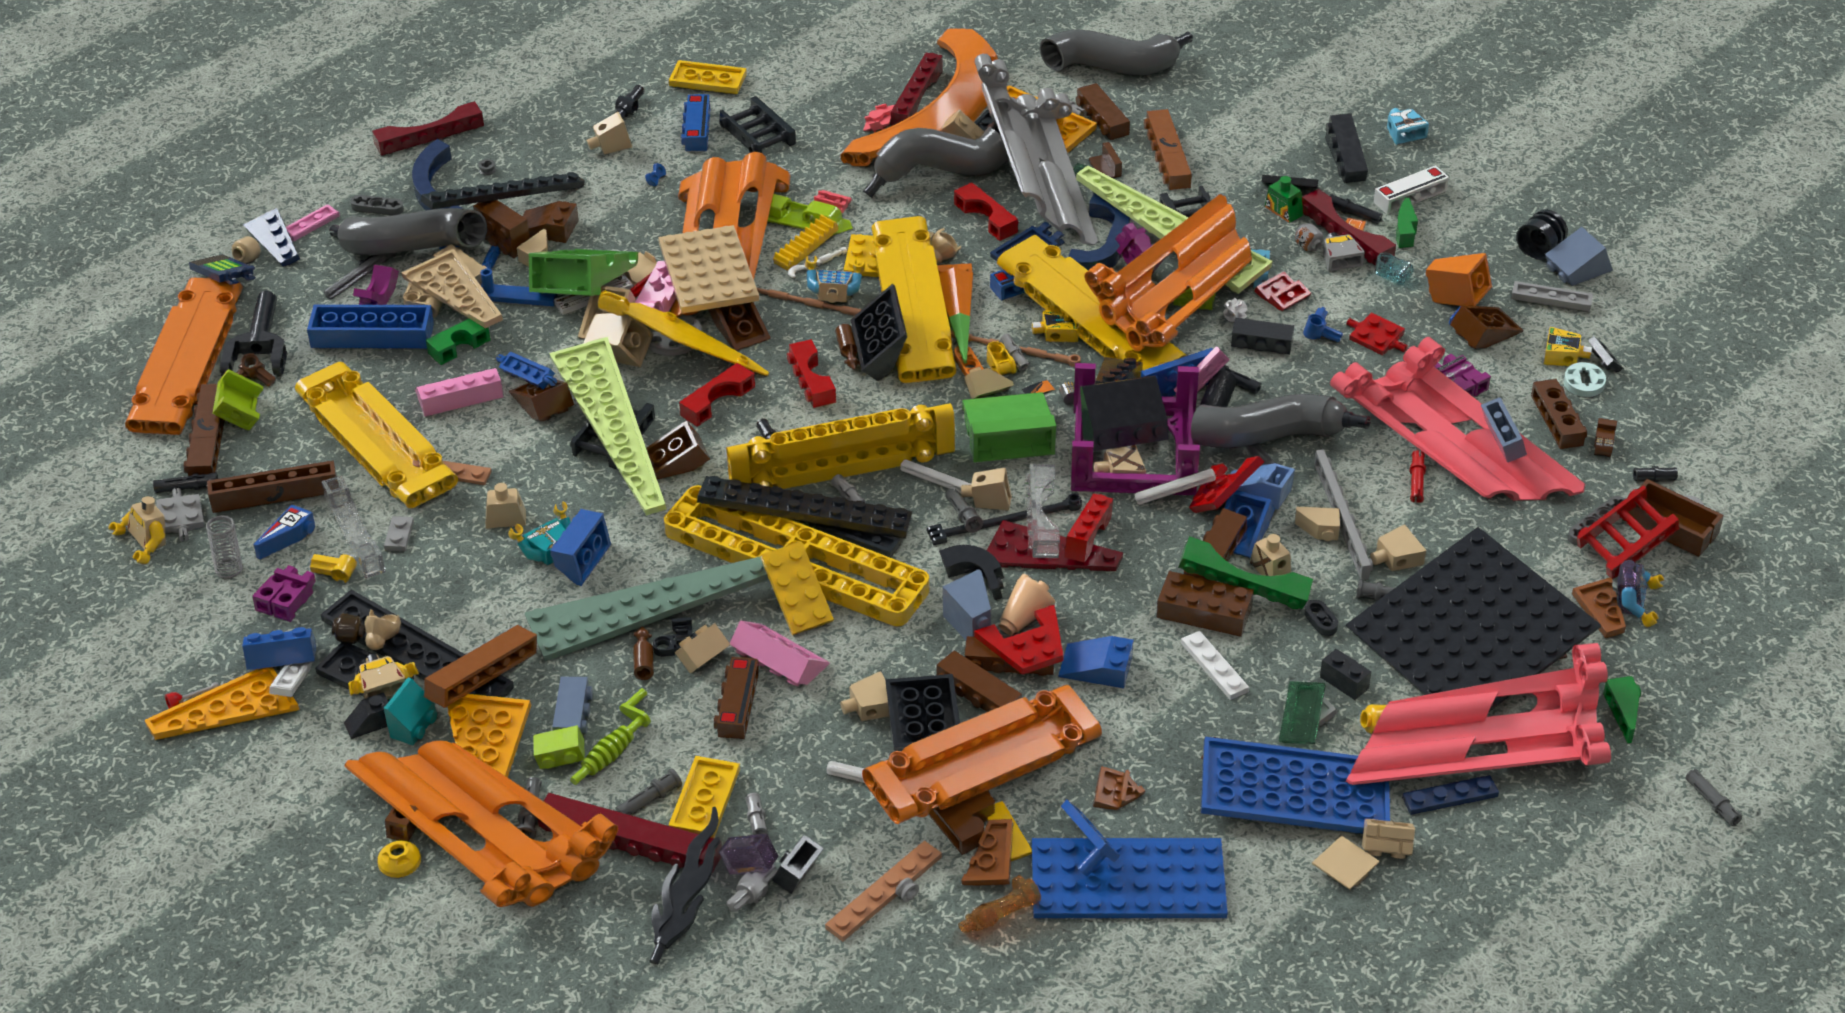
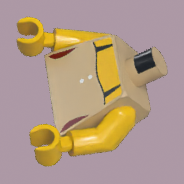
(146, 526)
(381, 676)

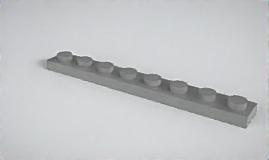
(1347, 522)

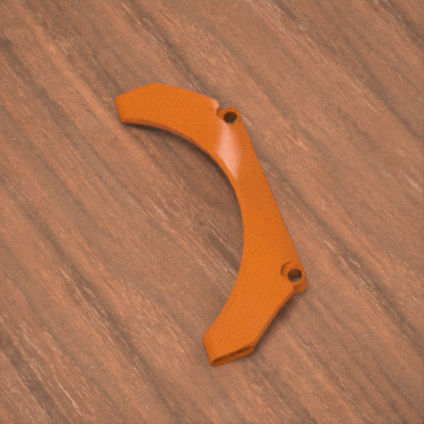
(961, 94)

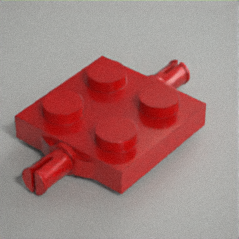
(1377, 334)

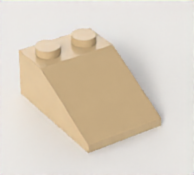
(592, 307)

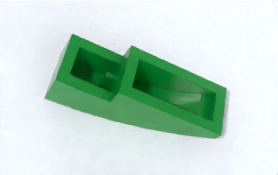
(1406, 225)

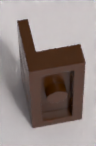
(1108, 162)

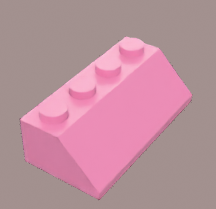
(459, 392)
(777, 652)

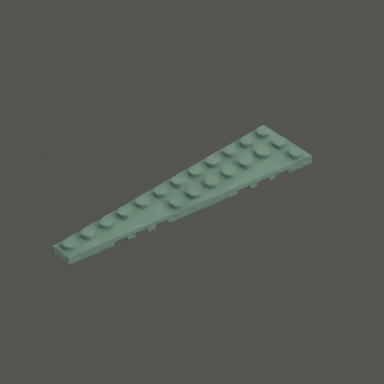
(600, 617)

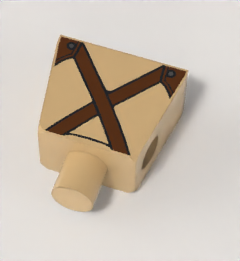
(1121, 460)
(1271, 557)

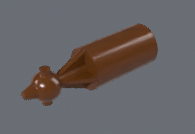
(847, 345)
(643, 655)

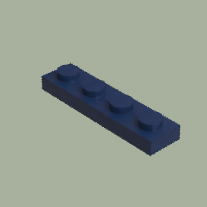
(1450, 794)

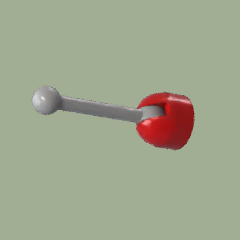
(174, 698)

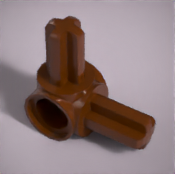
(257, 371)

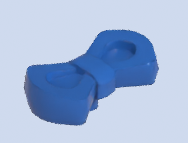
(653, 177)

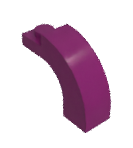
(380, 288)

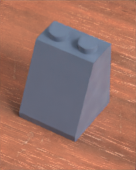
(1578, 258)
(967, 604)

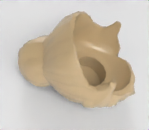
(944, 246)
(380, 629)

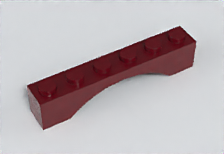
(927, 72)
(394, 139)
(1320, 209)

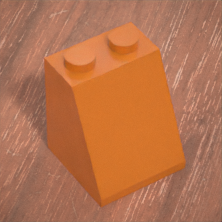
(1459, 279)

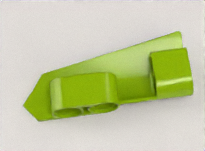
(799, 215)

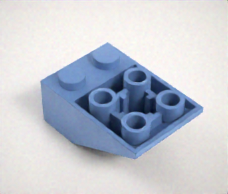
(1270, 482)

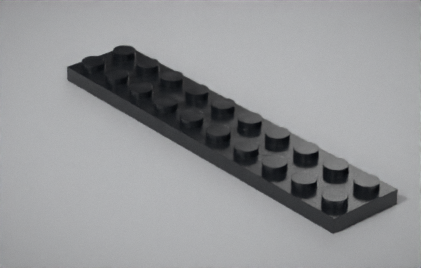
(805, 506)
(410, 643)

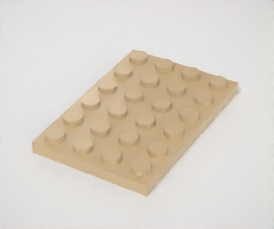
(708, 269)

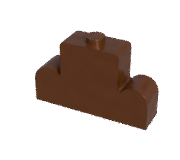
(965, 821)

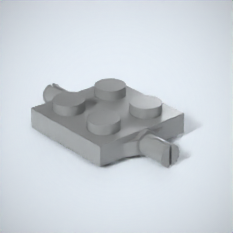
(181, 513)

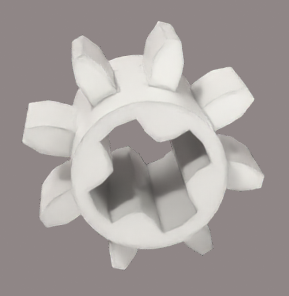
(1235, 309)

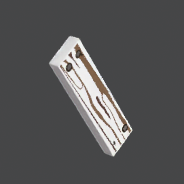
(574, 302)

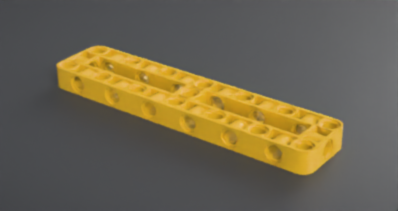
(894, 609)

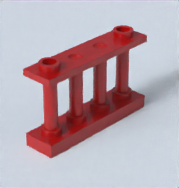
(1632, 551)

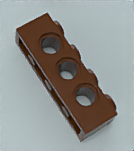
(1558, 414)

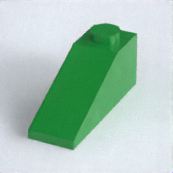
(1623, 699)

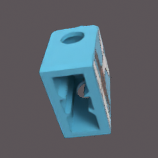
(1406, 126)

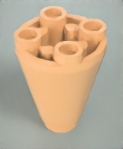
(1023, 603)

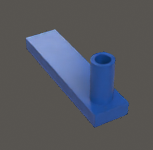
(513, 294)
(1103, 847)

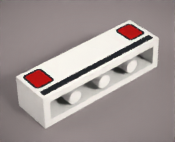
(1415, 187)

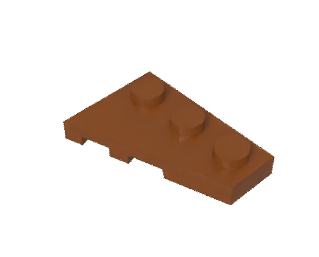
(1601, 603)
(993, 857)

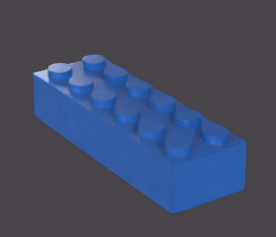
(370, 326)

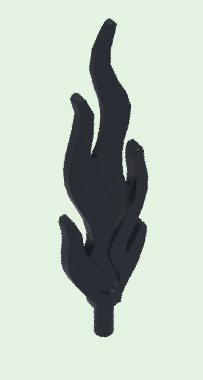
(678, 895)

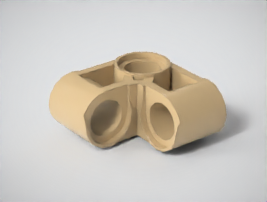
(416, 296)

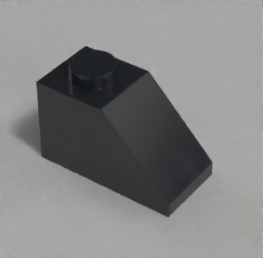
(367, 716)

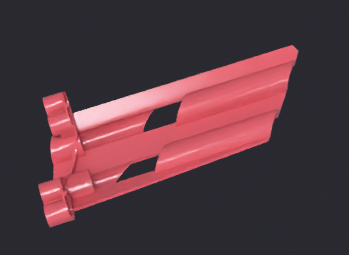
(1425, 396)
(1436, 730)

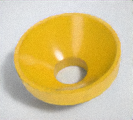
(402, 864)

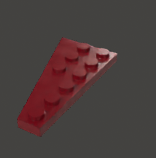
(1011, 549)

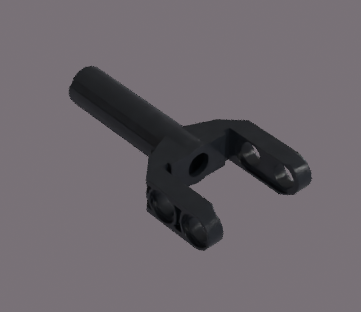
(259, 338)

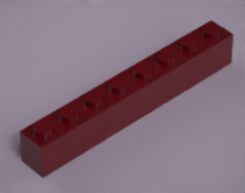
(634, 834)

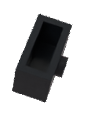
(1345, 674)
(797, 864)

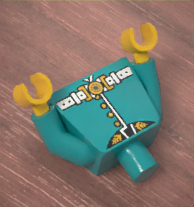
(538, 542)

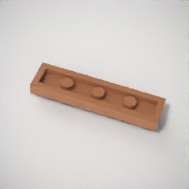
(466, 472)

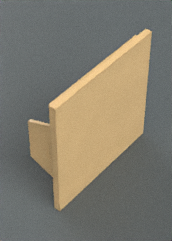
(644, 267)
(1345, 862)

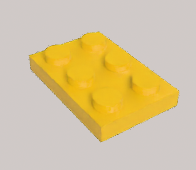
(862, 248)

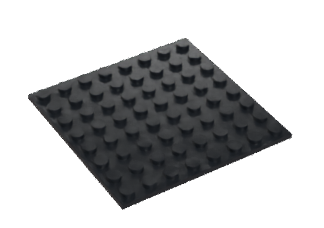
(1472, 620)

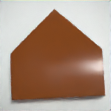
(1115, 789)

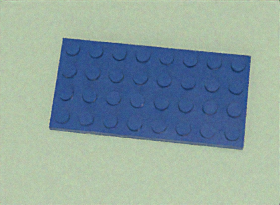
(1288, 786)
(1145, 882)

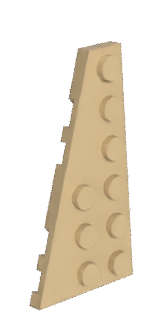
(453, 284)

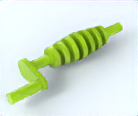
(613, 745)

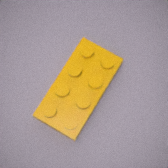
(707, 77)
(796, 588)
(706, 787)

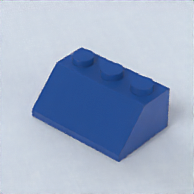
(581, 546)
(279, 648)

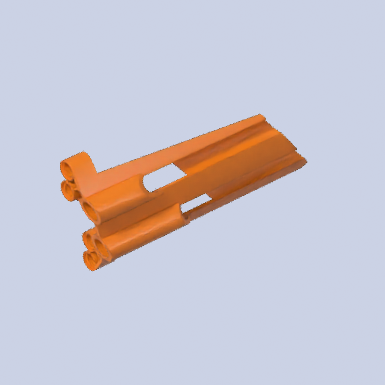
(721, 190)
(1207, 259)
(454, 782)

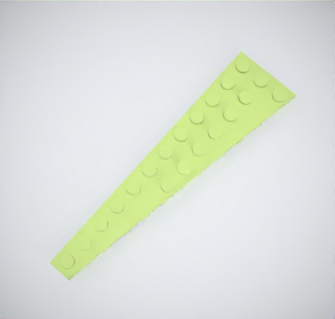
(601, 394)

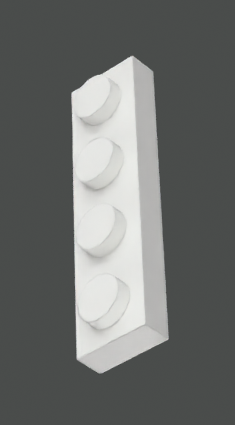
(1215, 665)

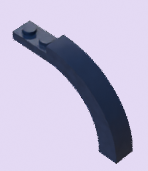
(426, 166)

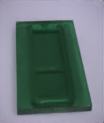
(1302, 712)

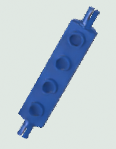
(526, 370)

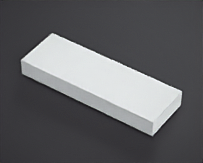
(290, 679)

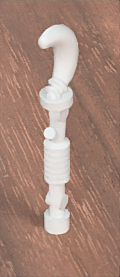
(821, 260)

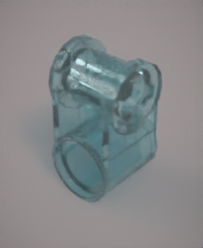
(1392, 268)

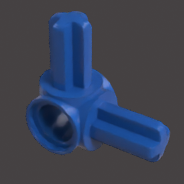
(1316, 327)

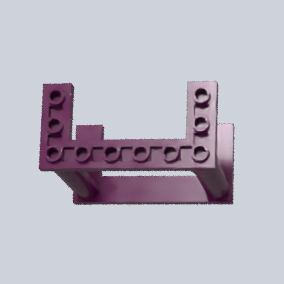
(1187, 454)

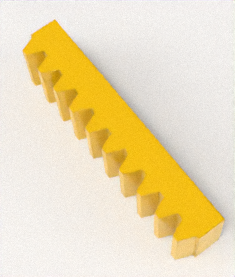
(805, 243)

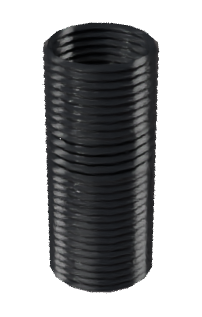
(1217, 395)

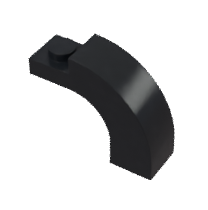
(969, 558)

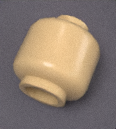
(246, 249)

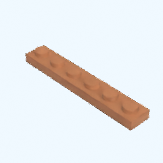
(882, 891)

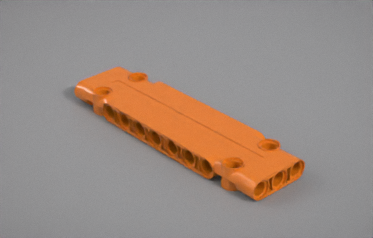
(183, 357)
(981, 753)

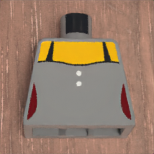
(1342, 252)

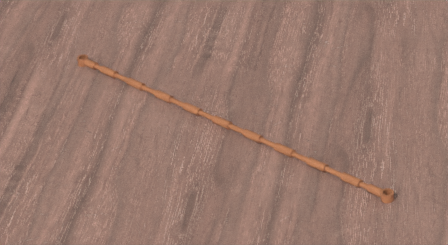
(1071, 360)

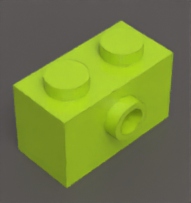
(559, 747)

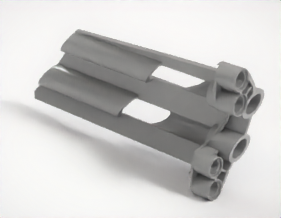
(1033, 136)

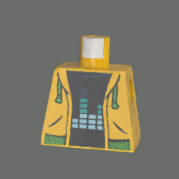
(1055, 328)
(1564, 348)

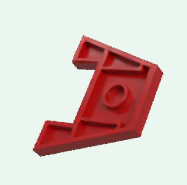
(1215, 493)
(1028, 649)

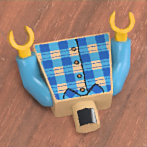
(833, 285)

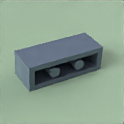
(1503, 429)
(573, 703)

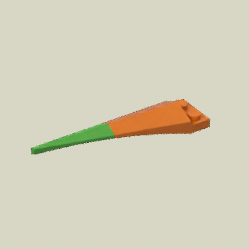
(957, 293)

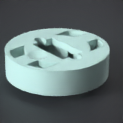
(1573, 381)

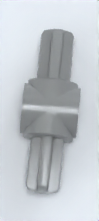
(750, 889)

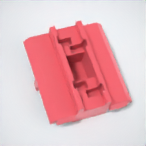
(878, 118)
(833, 199)

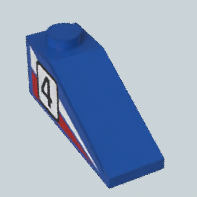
(285, 531)

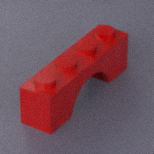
(973, 200)
(734, 381)
(818, 388)
(1093, 517)

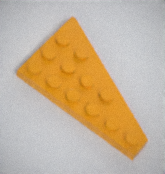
(489, 727)

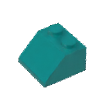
(409, 713)

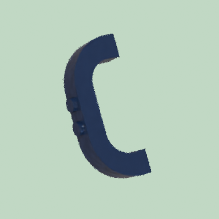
(1107, 253)

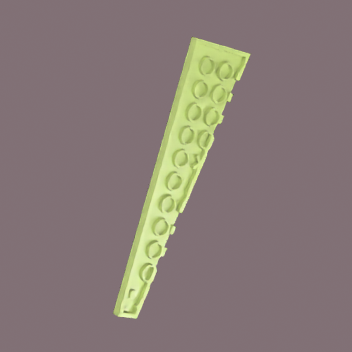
(1159, 219)

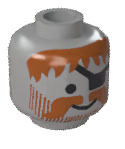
(1309, 237)

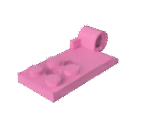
(658, 290)

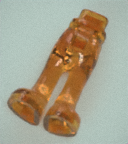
(1024, 894)

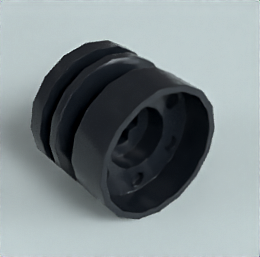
(1541, 233)

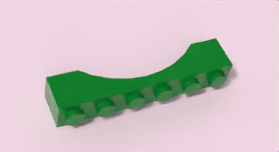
(1202, 559)

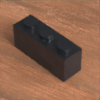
(1262, 336)

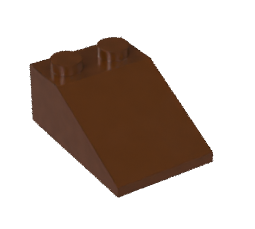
(556, 218)
(740, 325)
(1484, 325)
(543, 402)
(677, 452)

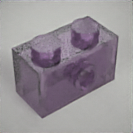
(748, 854)

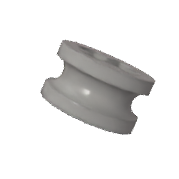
(907, 889)

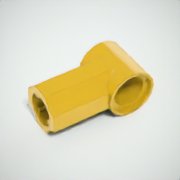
(338, 568)

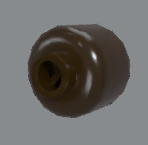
(348, 628)

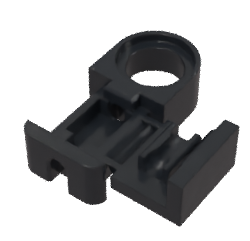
(683, 629)

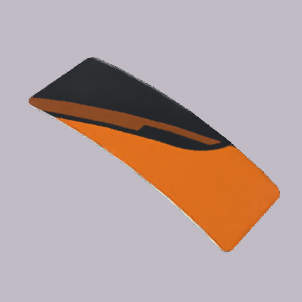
(1043, 386)

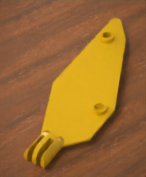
(675, 329)

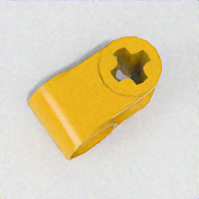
(1000, 359)

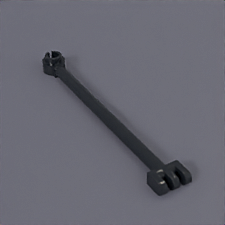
(939, 535)

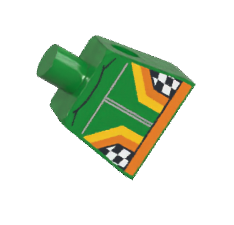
(1285, 200)

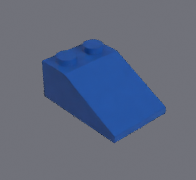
(1258, 514)
(1098, 661)

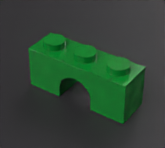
(443, 345)

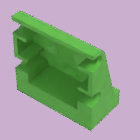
(577, 270)
(1009, 427)

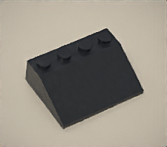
(880, 334)
(1123, 413)
(920, 707)

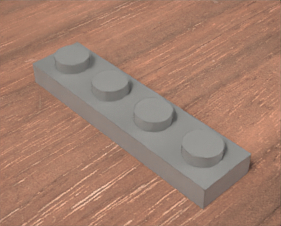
(1552, 296)

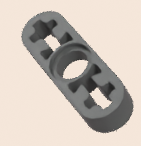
(388, 205)

